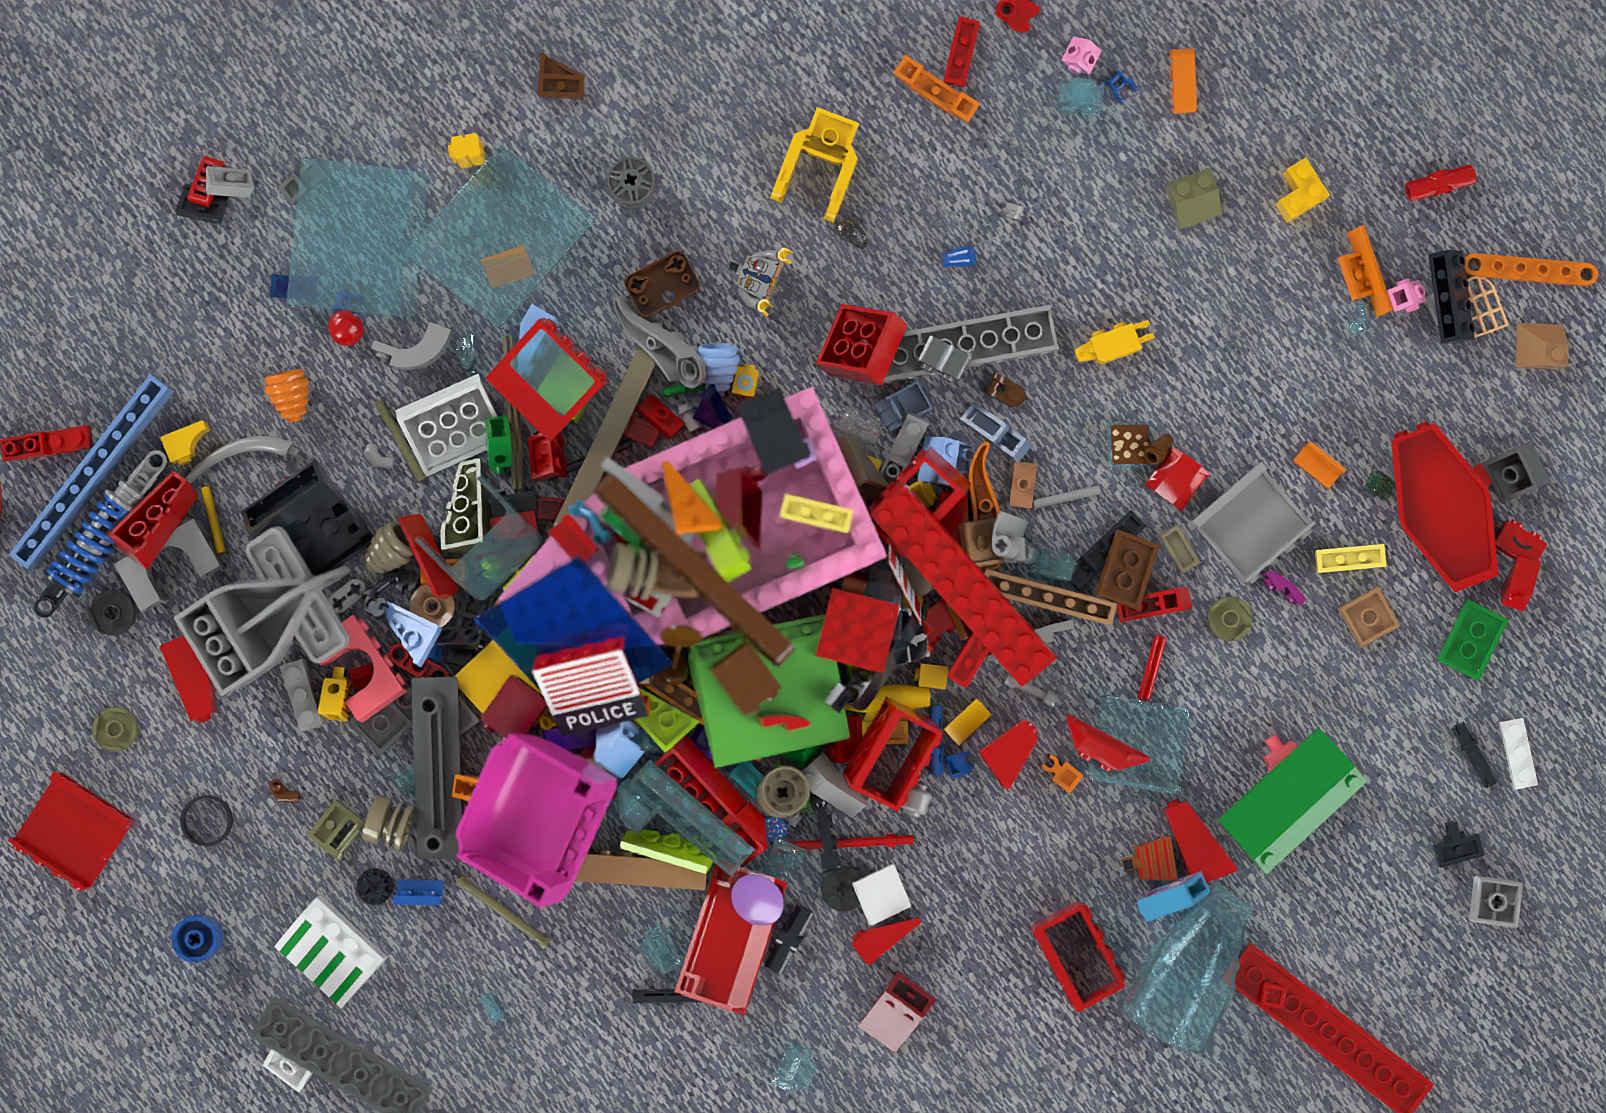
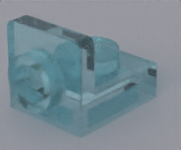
(648, 743)

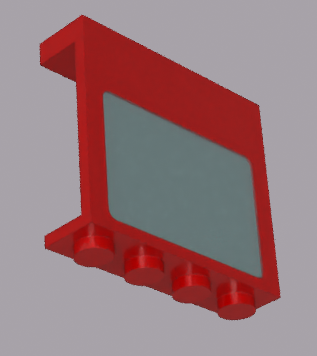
(547, 378)

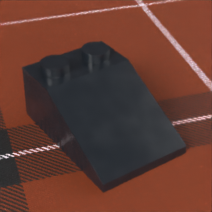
(773, 431)

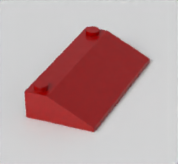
(724, 948)

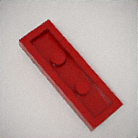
(961, 51)

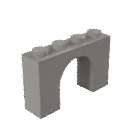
(188, 537)

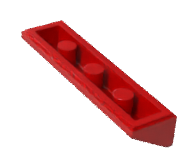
(439, 581)

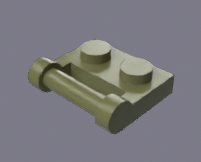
(330, 826)

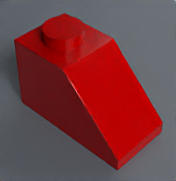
(1520, 582)

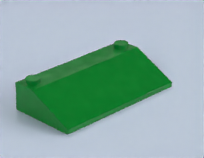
(1292, 801)

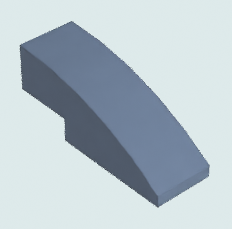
(996, 432)

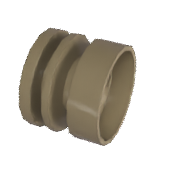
(636, 572)
(795, 788)
(389, 823)

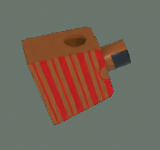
(1152, 860)

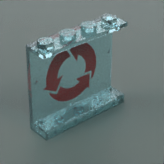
(1153, 732)

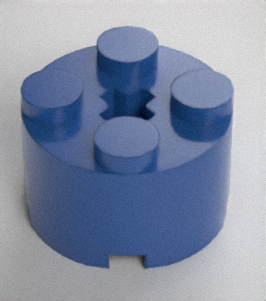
(184, 939)

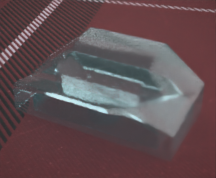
(784, 859)
(660, 949)
(795, 1069)

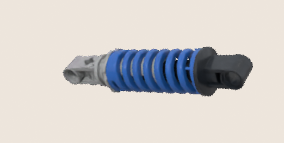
(95, 539)

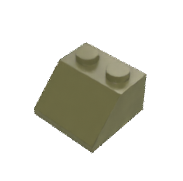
(1194, 198)

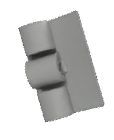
(1009, 540)

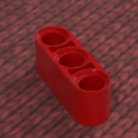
(407, 663)

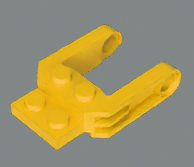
(827, 139)

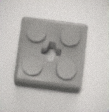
(1503, 914)

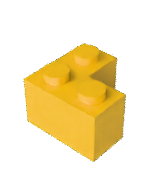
(1307, 190)

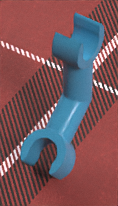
(600, 535)

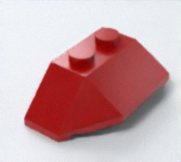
(1102, 747)

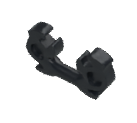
(373, 605)

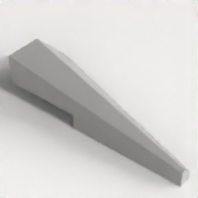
(646, 494)

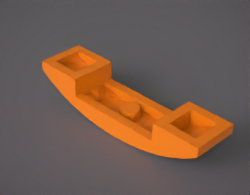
(935, 90)

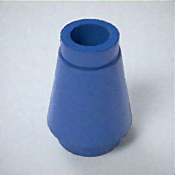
(960, 257)

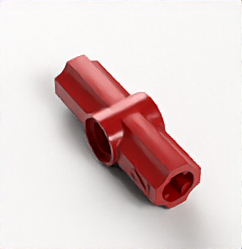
(1440, 182)

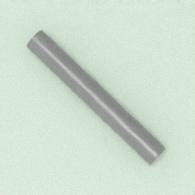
(1068, 496)

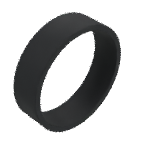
(183, 817)

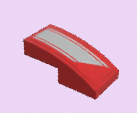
(789, 721)

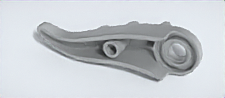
(663, 346)

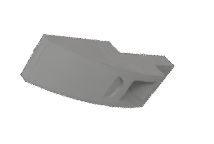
(903, 447)

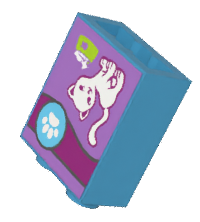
(1173, 896)

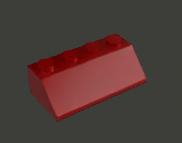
(701, 779)

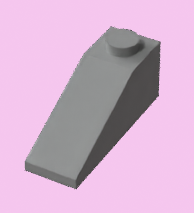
(831, 786)

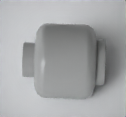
(918, 801)

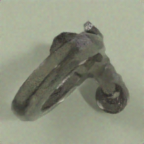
(846, 229)

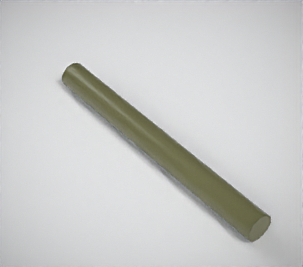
(402, 444)

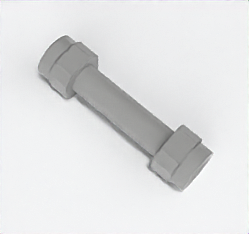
(1049, 698)

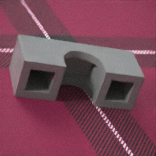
(301, 694)

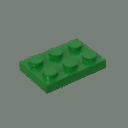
(1472, 639)

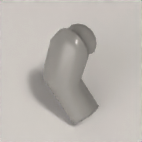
(376, 460)

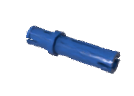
(936, 760)

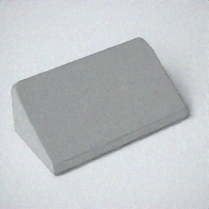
(229, 182)

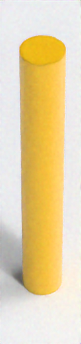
(213, 519)

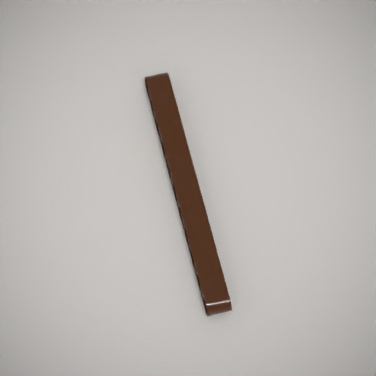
(694, 570)

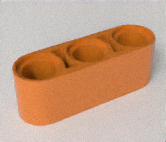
(1184, 81)

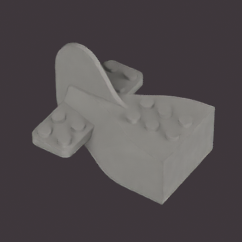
(252, 622)

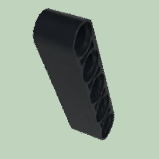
(867, 689)

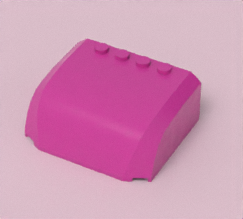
(533, 817)

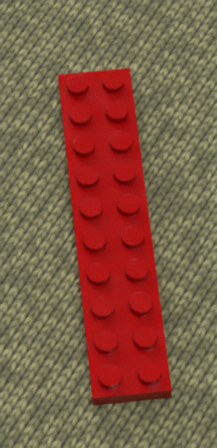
(963, 585)
(1333, 1034)

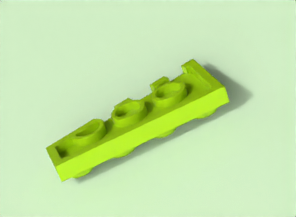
(667, 848)

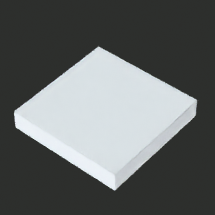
(881, 894)

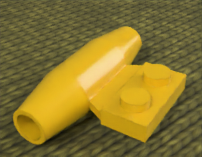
(908, 695)

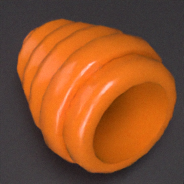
(288, 393)

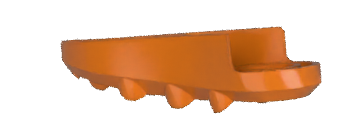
(981, 492)

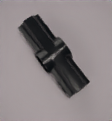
(789, 939)

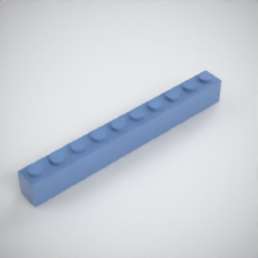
(91, 472)

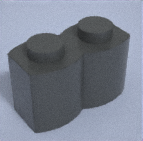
(943, 359)

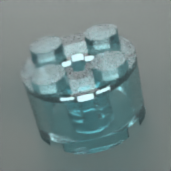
(1080, 96)

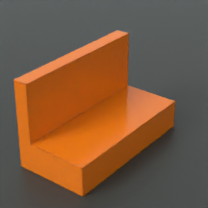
(1318, 465)

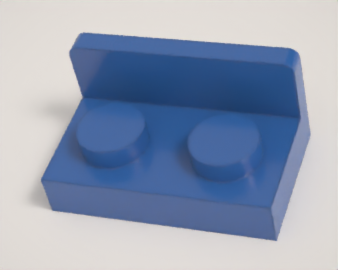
(419, 892)

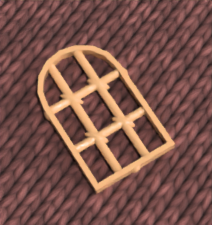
(1479, 315)

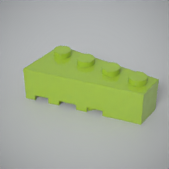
(722, 544)

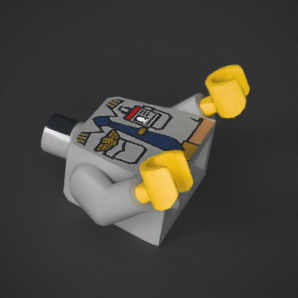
(759, 277)

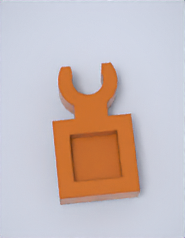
(1065, 775)

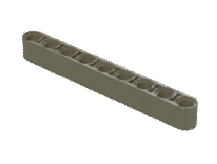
(612, 430)

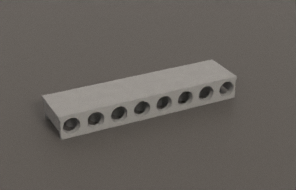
(985, 338)

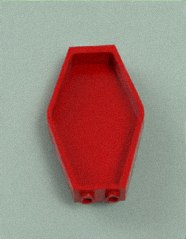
(1444, 506)

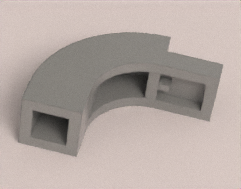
(423, 354)

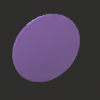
(757, 899)

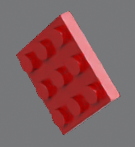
(857, 630)

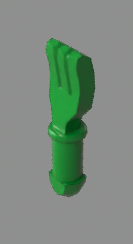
(680, 389)

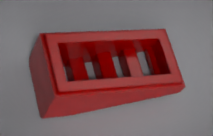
(200, 178)

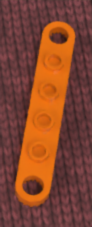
(1530, 269)

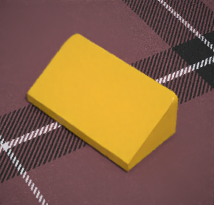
(967, 721)

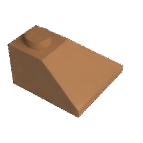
(1541, 346)

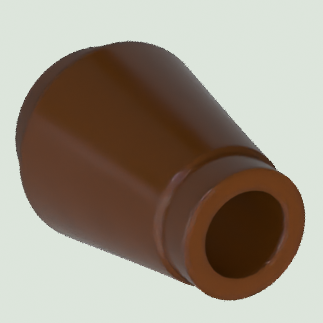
(1157, 451)

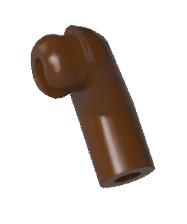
(281, 793)

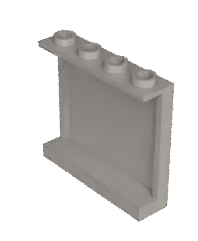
(1252, 524)

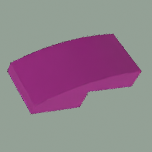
(1277, 582)

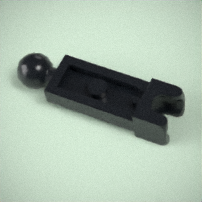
(829, 859)

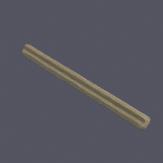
(513, 414)

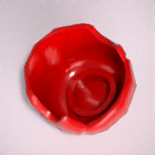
(345, 328)

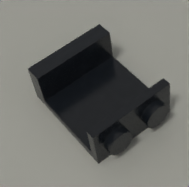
(522, 500)

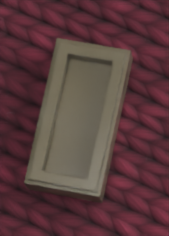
(1179, 549)

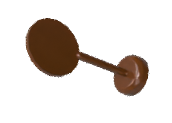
(680, 637)

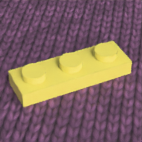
(816, 513)
(1350, 558)

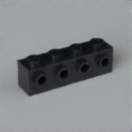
(1451, 297)

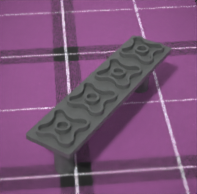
(435, 765)
(339, 1060)

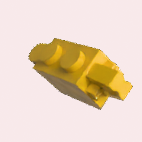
(1113, 344)

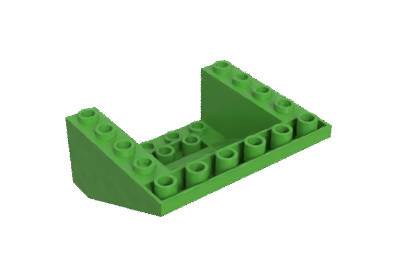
(803, 693)

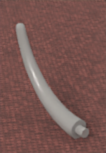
(256, 443)

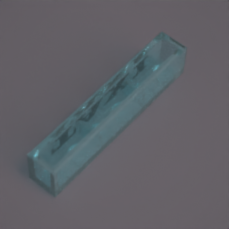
(690, 817)

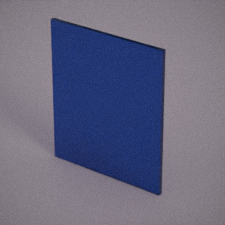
(568, 612)

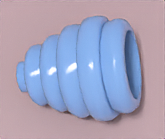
(720, 365)

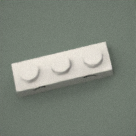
(1518, 753)

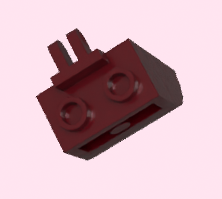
(741, 500)

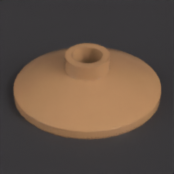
(420, 604)

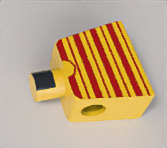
(333, 705)

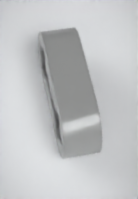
(343, 592)

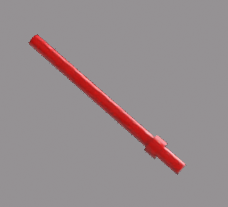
(889, 840)

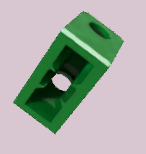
(498, 443)

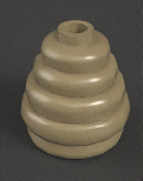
(388, 549)

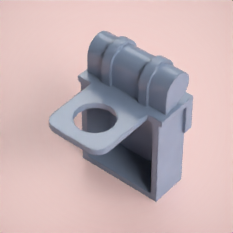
(898, 405)

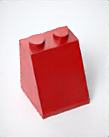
(1009, 752)

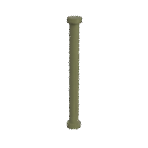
(504, 912)

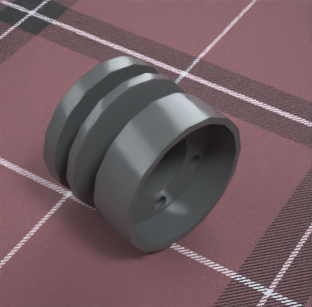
(628, 196)

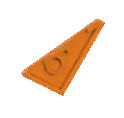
(687, 508)

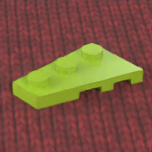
(665, 723)

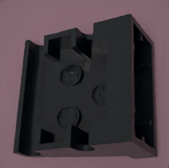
(314, 517)

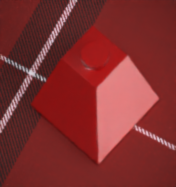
(751, 828)

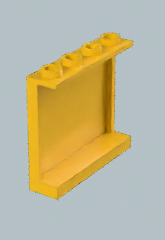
(486, 675)

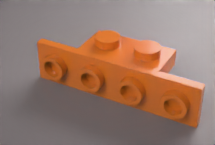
(1363, 273)

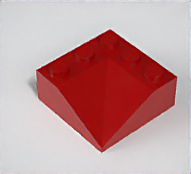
(861, 344)

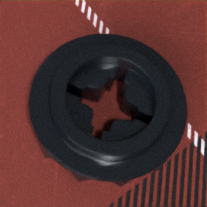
(385, 887)

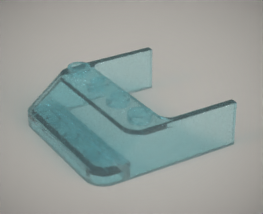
(495, 555)

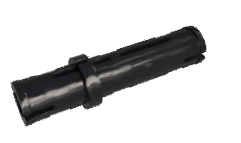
(1473, 753)
(660, 996)

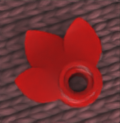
(1020, 13)

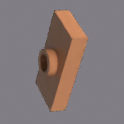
(1023, 485)

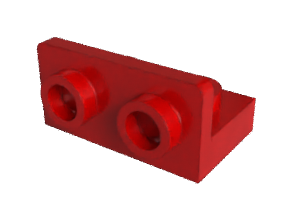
(546, 457)
(843, 750)

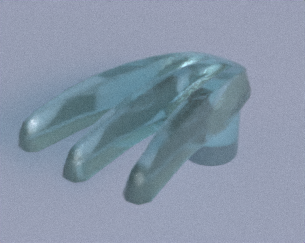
(467, 357)

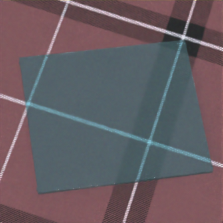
(500, 236)
(354, 237)

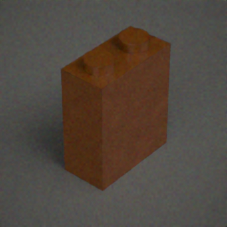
(745, 678)

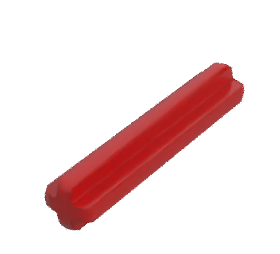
(1152, 668)

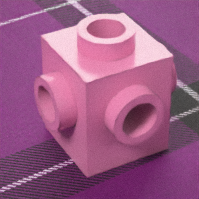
(1081, 56)
(1407, 295)

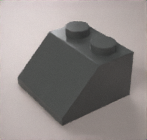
(1516, 472)

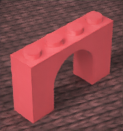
(385, 683)

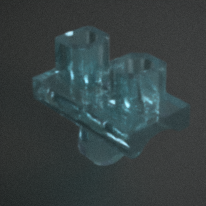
(1053, 568)

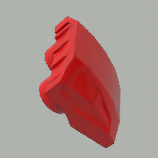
(1177, 478)

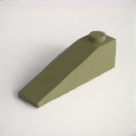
(468, 510)

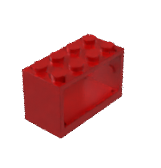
(941, 467)
(874, 742)
(1079, 1003)

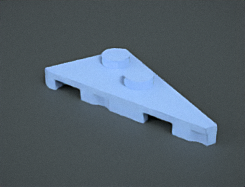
(414, 632)

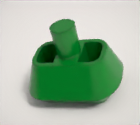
(795, 562)

